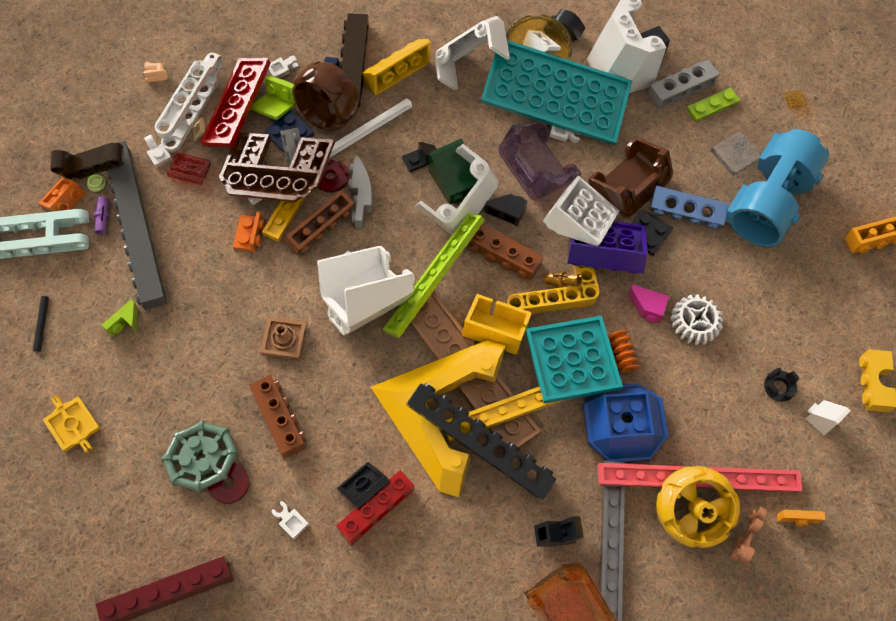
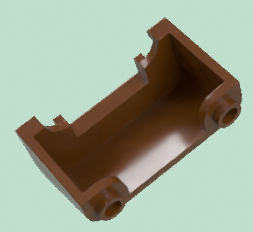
(636, 177)

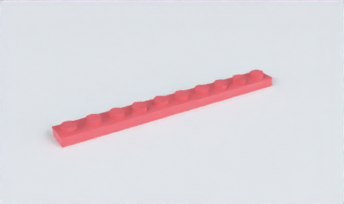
(741, 478)

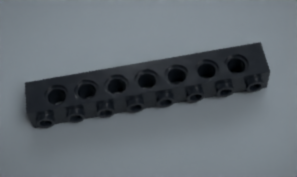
(537, 487)

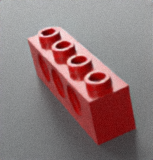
(376, 508)

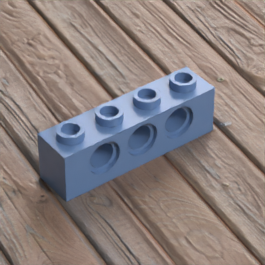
(717, 208)

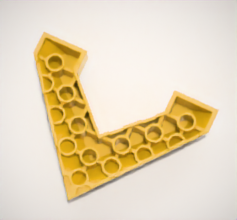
(443, 465)

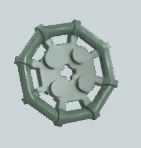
(195, 446)

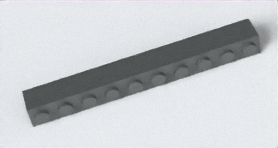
(137, 234)

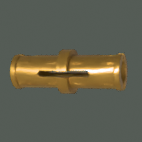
(563, 279)

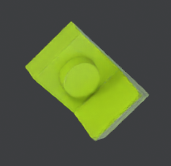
(125, 315)

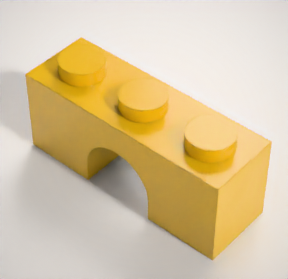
(875, 395)

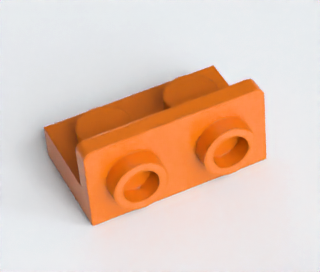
(62, 196)
(248, 232)

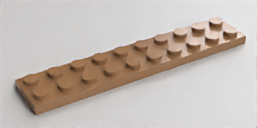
(444, 337)

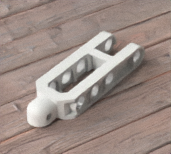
(175, 112)

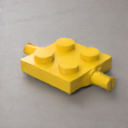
(71, 424)

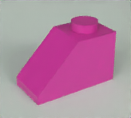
(648, 303)

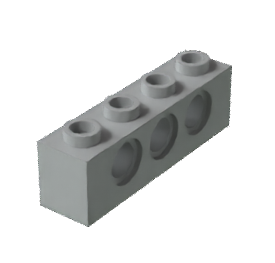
(683, 84)

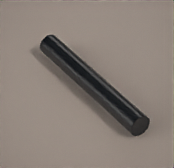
(40, 323)

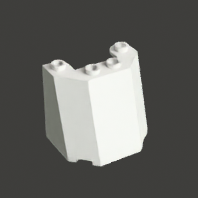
(624, 51)
(361, 287)

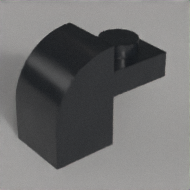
(571, 23)
(558, 532)

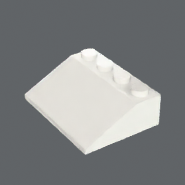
(581, 213)

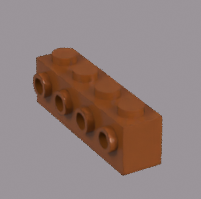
(316, 224)
(505, 252)
(277, 416)

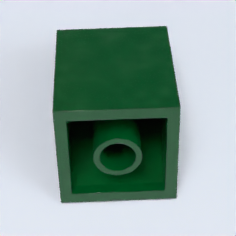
(451, 172)

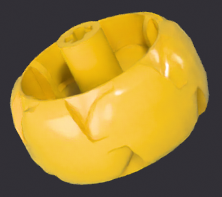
(723, 510)

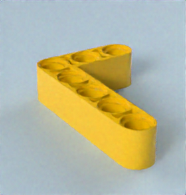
(560, 295)

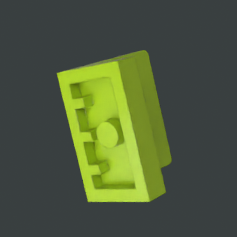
(277, 100)

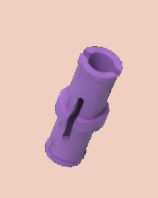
(102, 209)

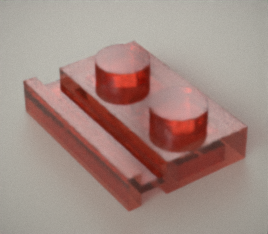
(189, 168)

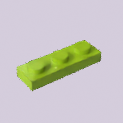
(713, 104)

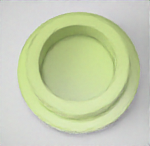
(96, 183)

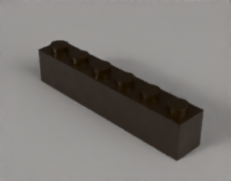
(354, 49)

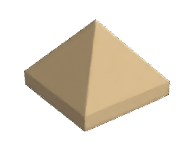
(199, 129)

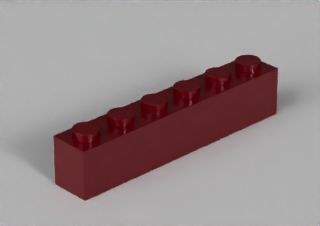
(166, 591)

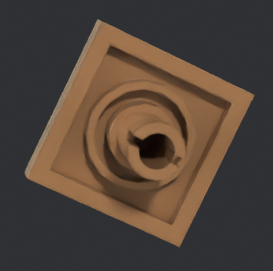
(283, 338)

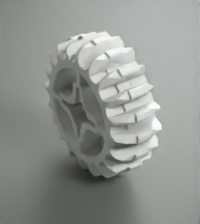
(686, 308)

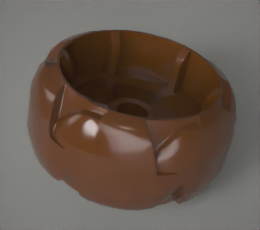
(318, 87)

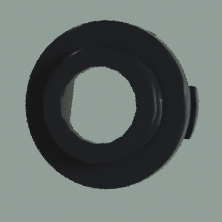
(790, 380)

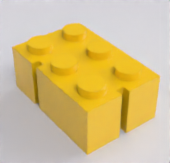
(503, 327)

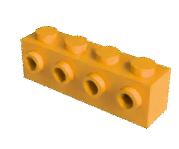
(872, 236)

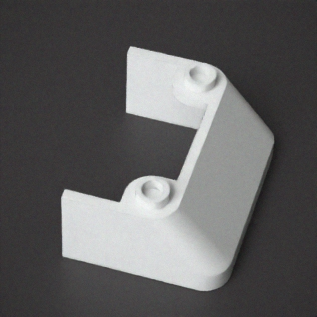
(487, 30)
(450, 217)

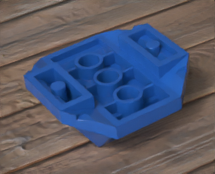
(620, 440)

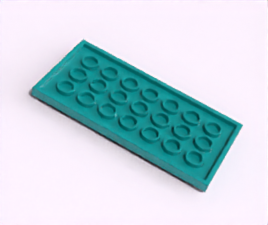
(558, 92)

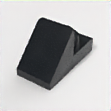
(418, 158)

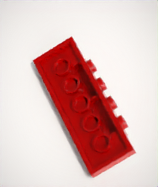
(235, 102)

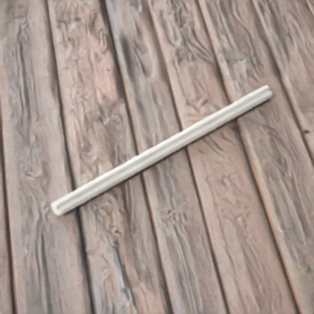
(363, 131)

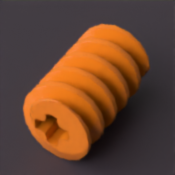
(621, 352)

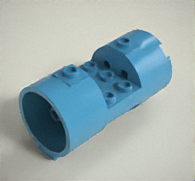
(768, 209)

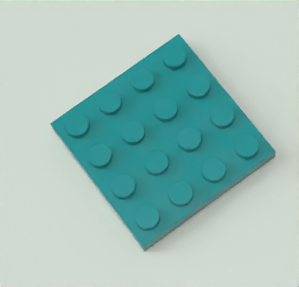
(573, 359)

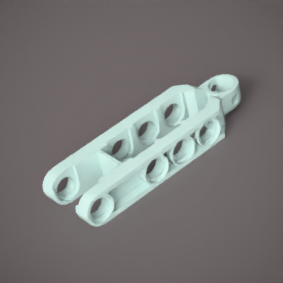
(44, 245)

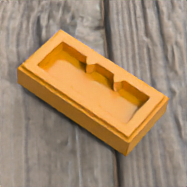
(800, 517)

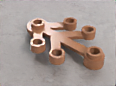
(742, 549)

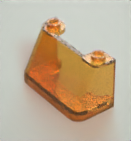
(569, 596)

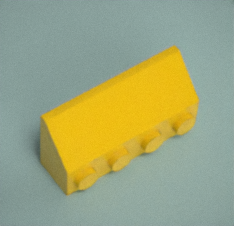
(397, 66)

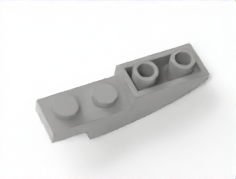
(361, 191)

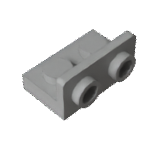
(290, 142)

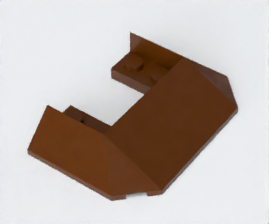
(247, 177)

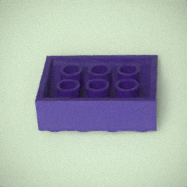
(621, 249)

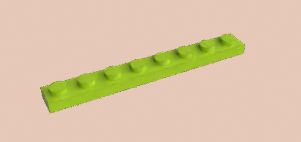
(433, 275)

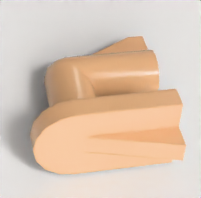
(155, 72)

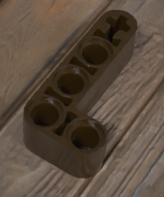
(87, 162)

